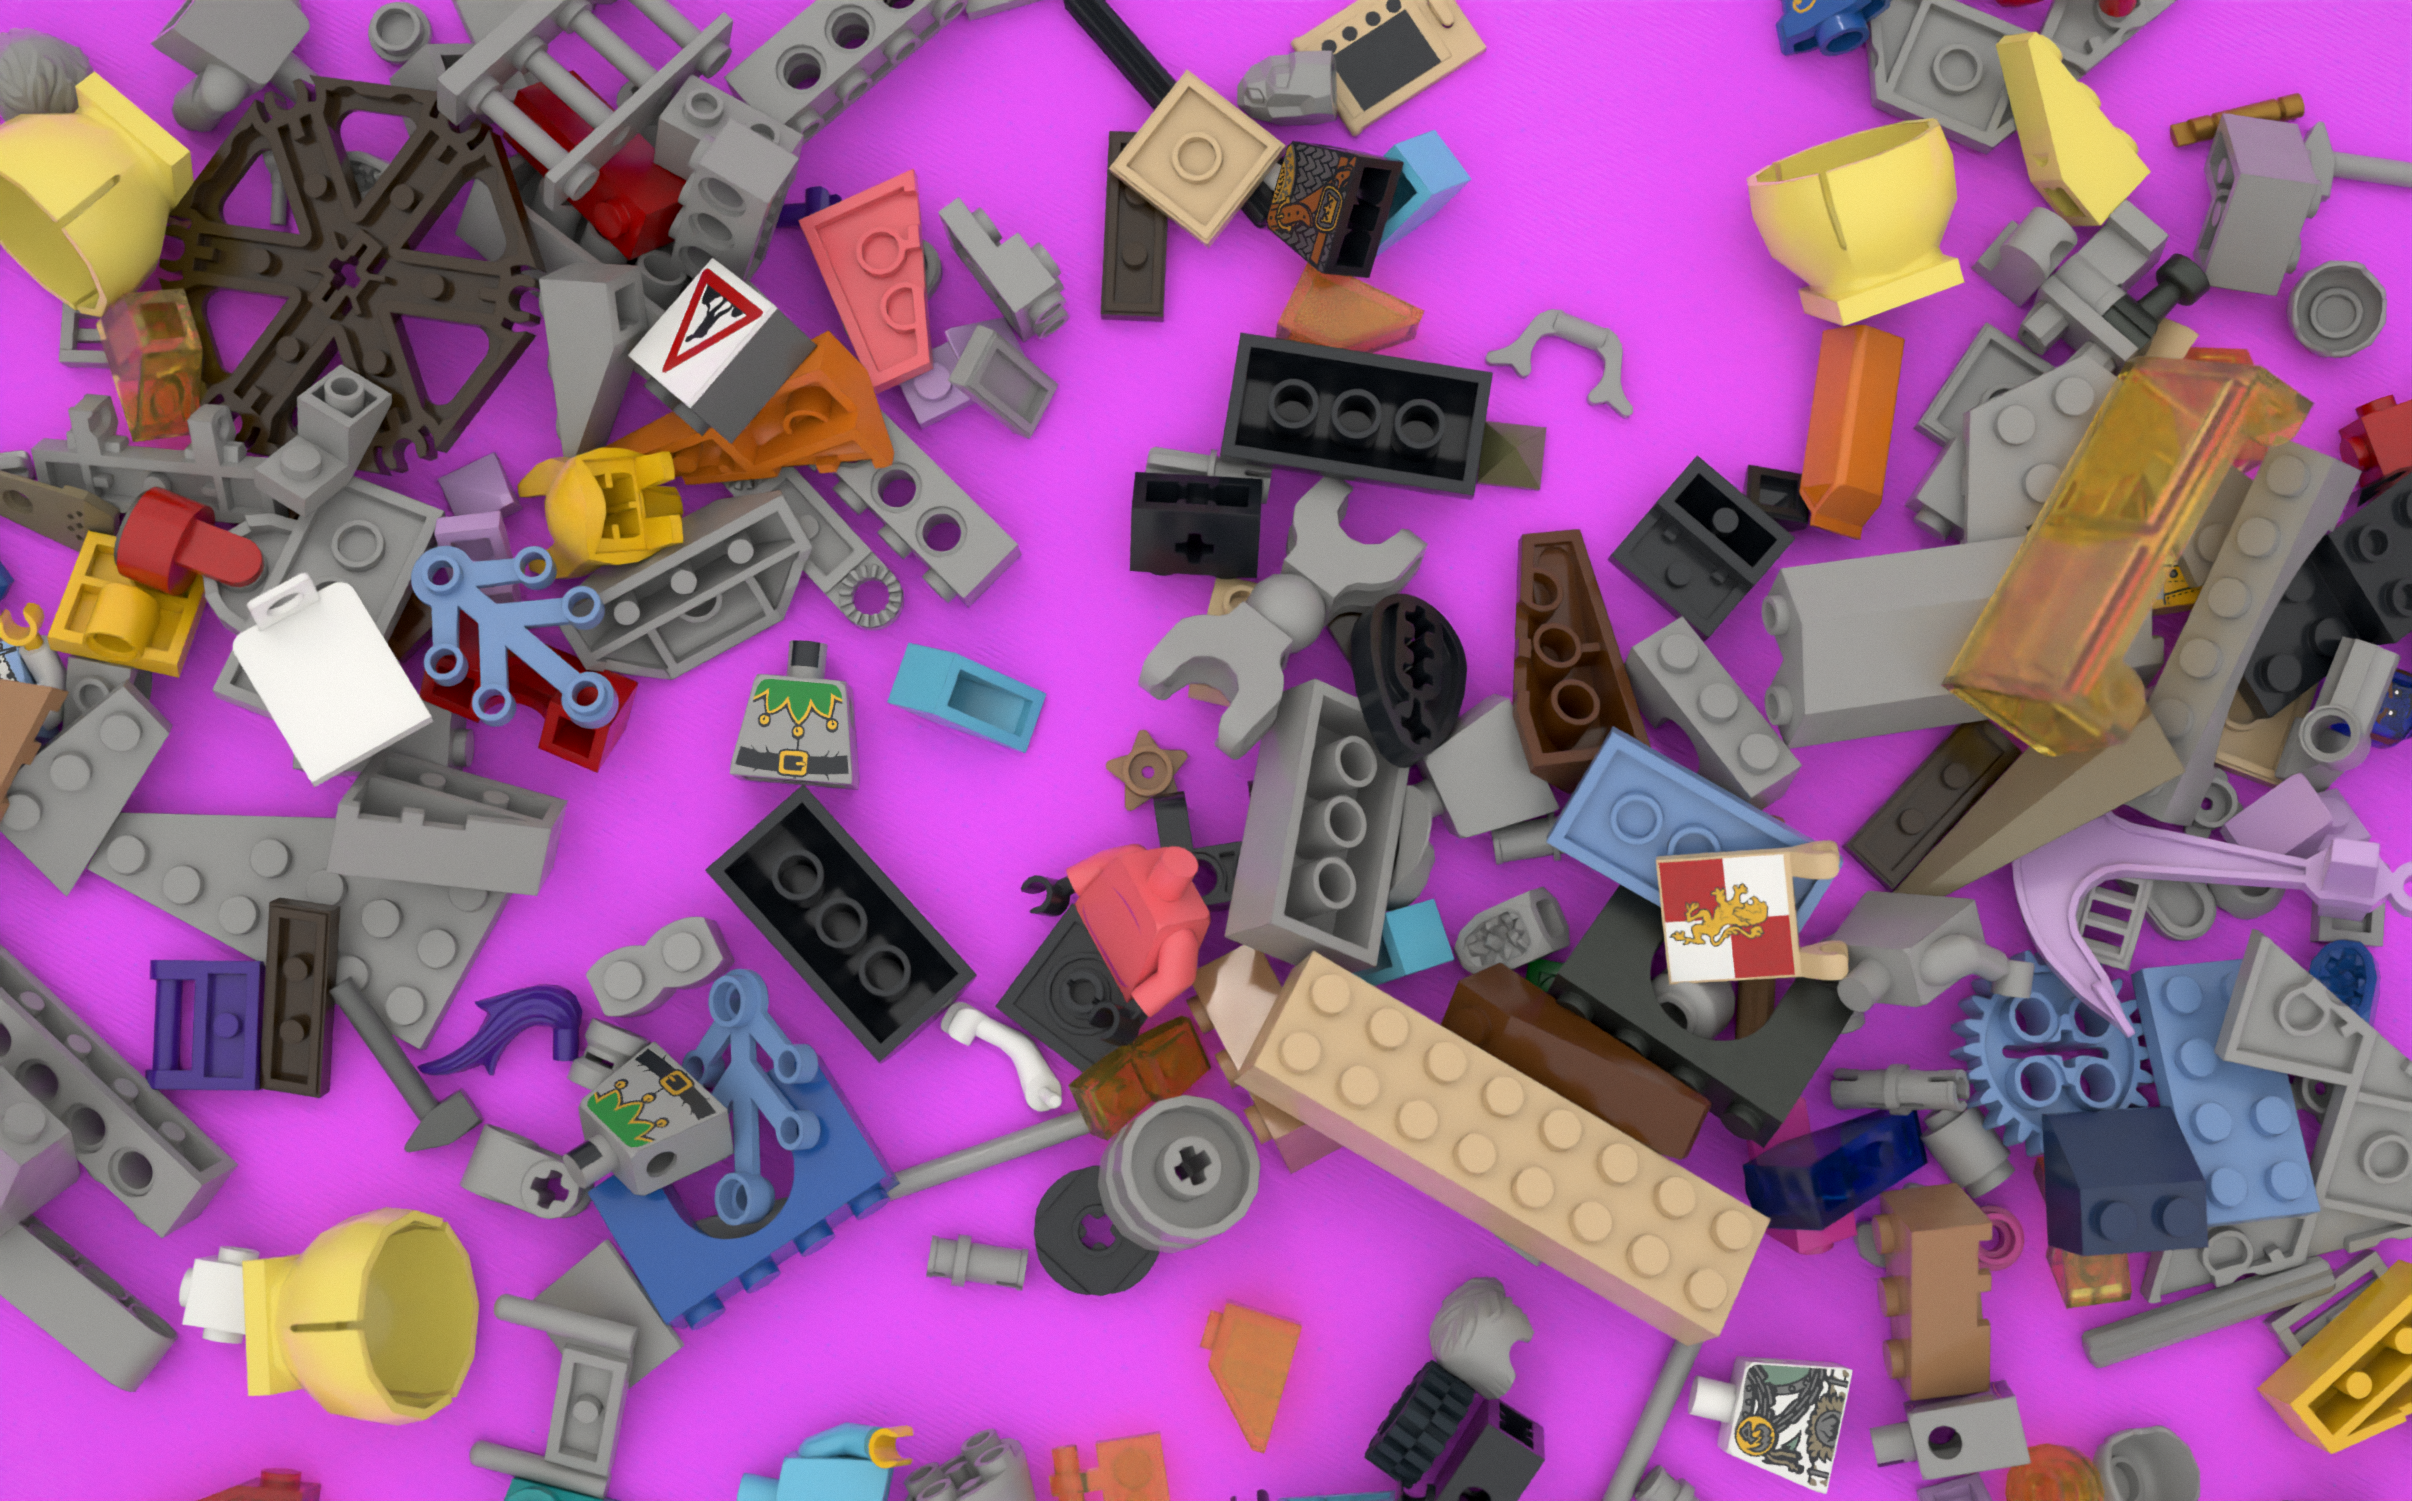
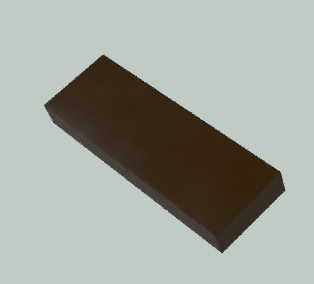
(1132, 249)
(1931, 801)
(297, 997)

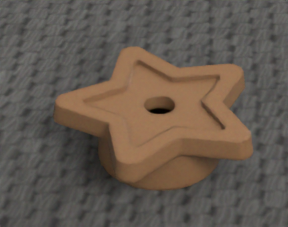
(1145, 754)

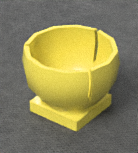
(89, 196)
(1862, 219)
(365, 1318)

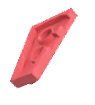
(877, 276)

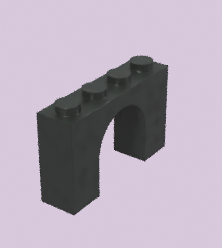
(1747, 1078)

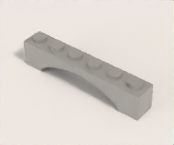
(2277, 527)

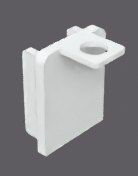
(327, 676)

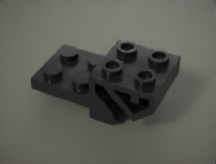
(2347, 587)

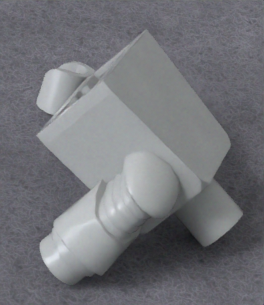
(234, 53)
(1915, 949)

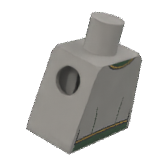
(1984, 1438)

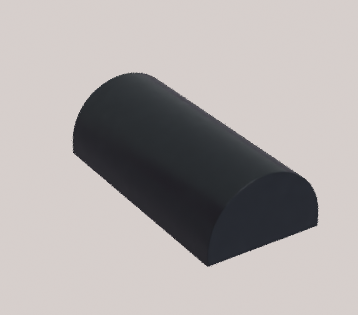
(1356, 416)
(842, 924)

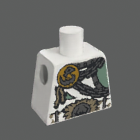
(1778, 1415)

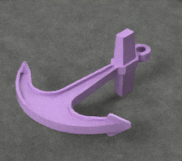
(2058, 876)

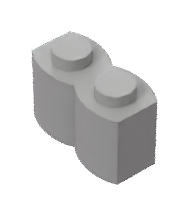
(645, 977)

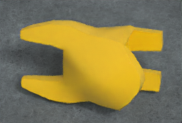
(605, 508)

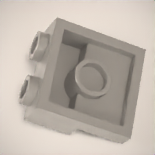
(1013, 275)

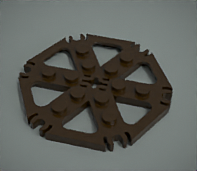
(369, 233)

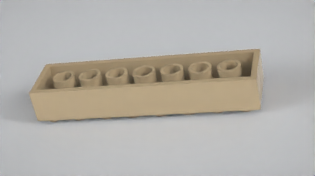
(1503, 1150)

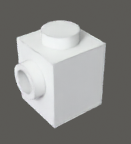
(215, 1294)

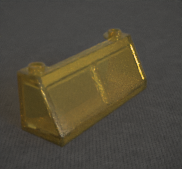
(2105, 544)

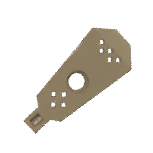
(56, 512)

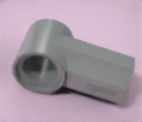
(2351, 697)

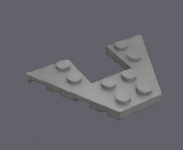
(1946, 65)
(2025, 442)
(2364, 1148)

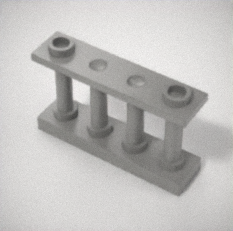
(522, 46)

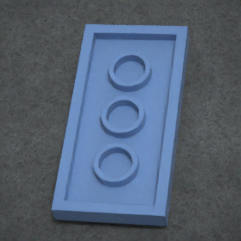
(1650, 806)
(2231, 1113)

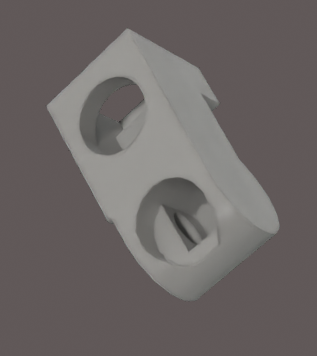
(2026, 254)

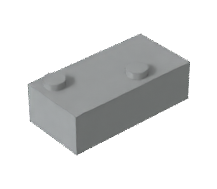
(1318, 834)

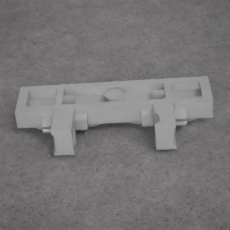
(207, 470)

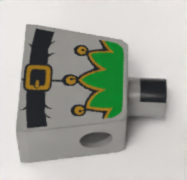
(799, 726)
(649, 1126)

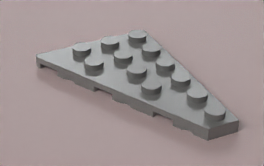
(219, 872)

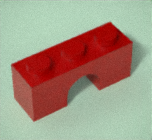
(559, 734)

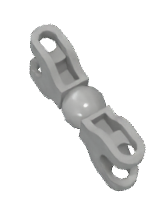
(1283, 614)

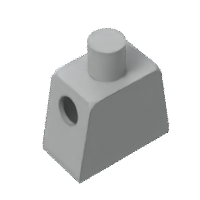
(1482, 775)

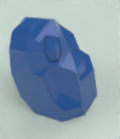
(2350, 975)

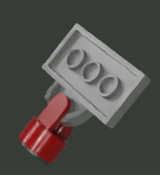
(354, 538)

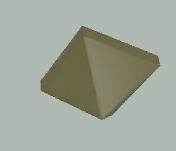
(1512, 455)

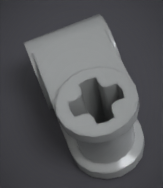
(517, 1174)

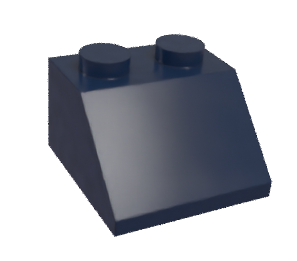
(2121, 1183)

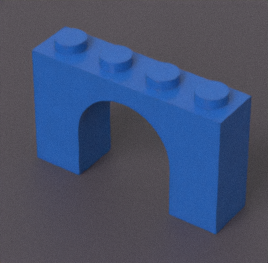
(695, 1273)

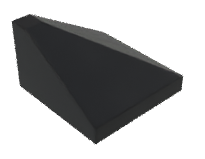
(1777, 495)

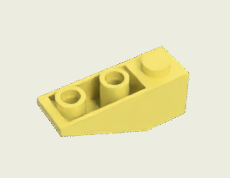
(2066, 140)

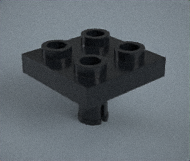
(1060, 990)

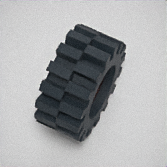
(1420, 1424)

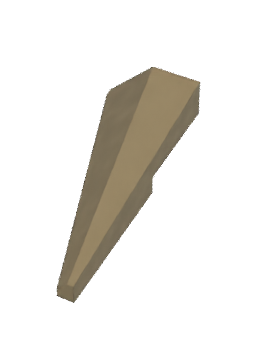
(2043, 801)

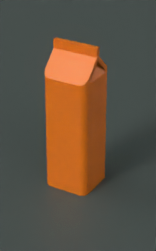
(1850, 427)

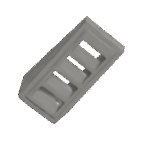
(2107, 953)

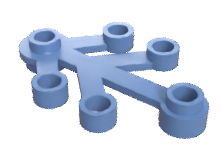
(506, 627)
(741, 1018)

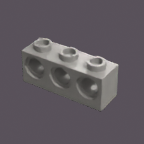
(731, 201)

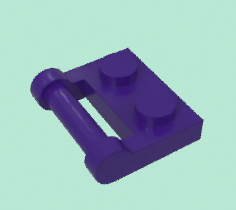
(224, 1025)

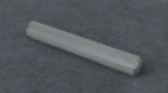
(2206, 1312)

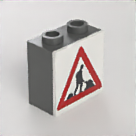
(720, 353)

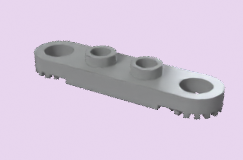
(838, 555)

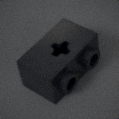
(1195, 525)

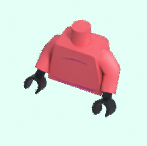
(1142, 922)

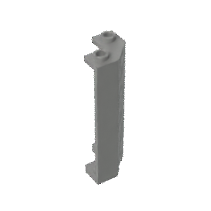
(1878, 636)

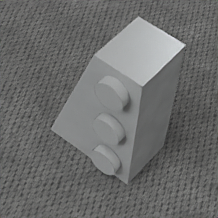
(444, 828)

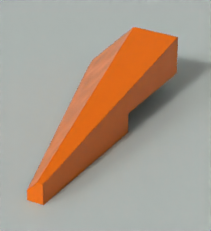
(816, 417)

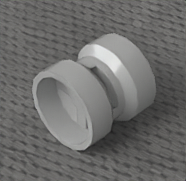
(607, 1043)

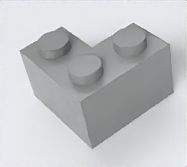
(2258, 204)

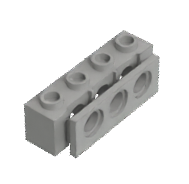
(815, 49)

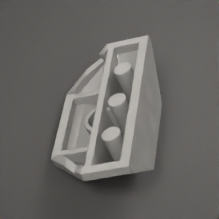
(698, 595)

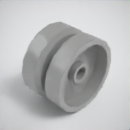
(1208, 1151)

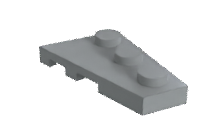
(82, 782)

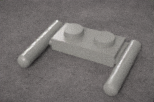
(586, 1402)

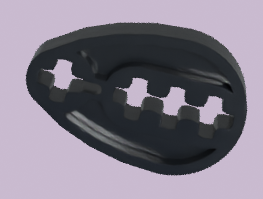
(1415, 708)

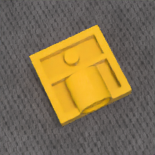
(123, 619)

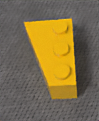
(2353, 1371)

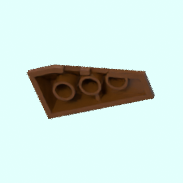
(1566, 661)
(1575, 1059)

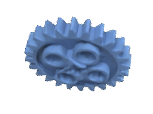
(2053, 1081)

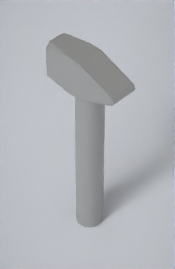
(2332, 164)

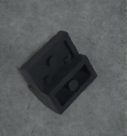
(1701, 548)

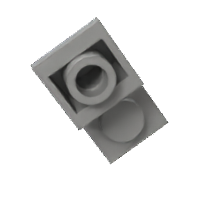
(334, 432)

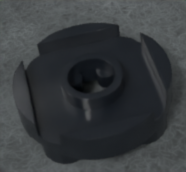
(1061, 1247)

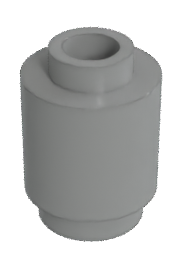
(1966, 1150)

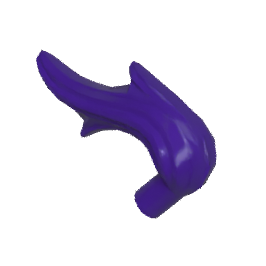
(506, 1018)

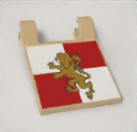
(1738, 915)

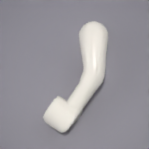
(1036, 1078)

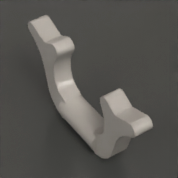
(1578, 331)

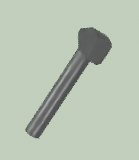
(439, 1121)

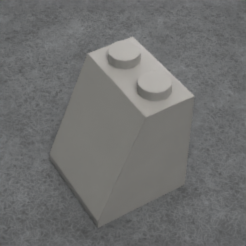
(34, 1154)

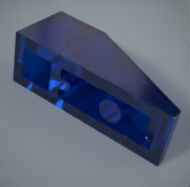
(1833, 1169)

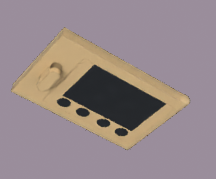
(1391, 53)

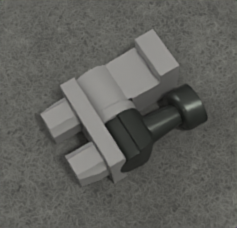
(2089, 297)

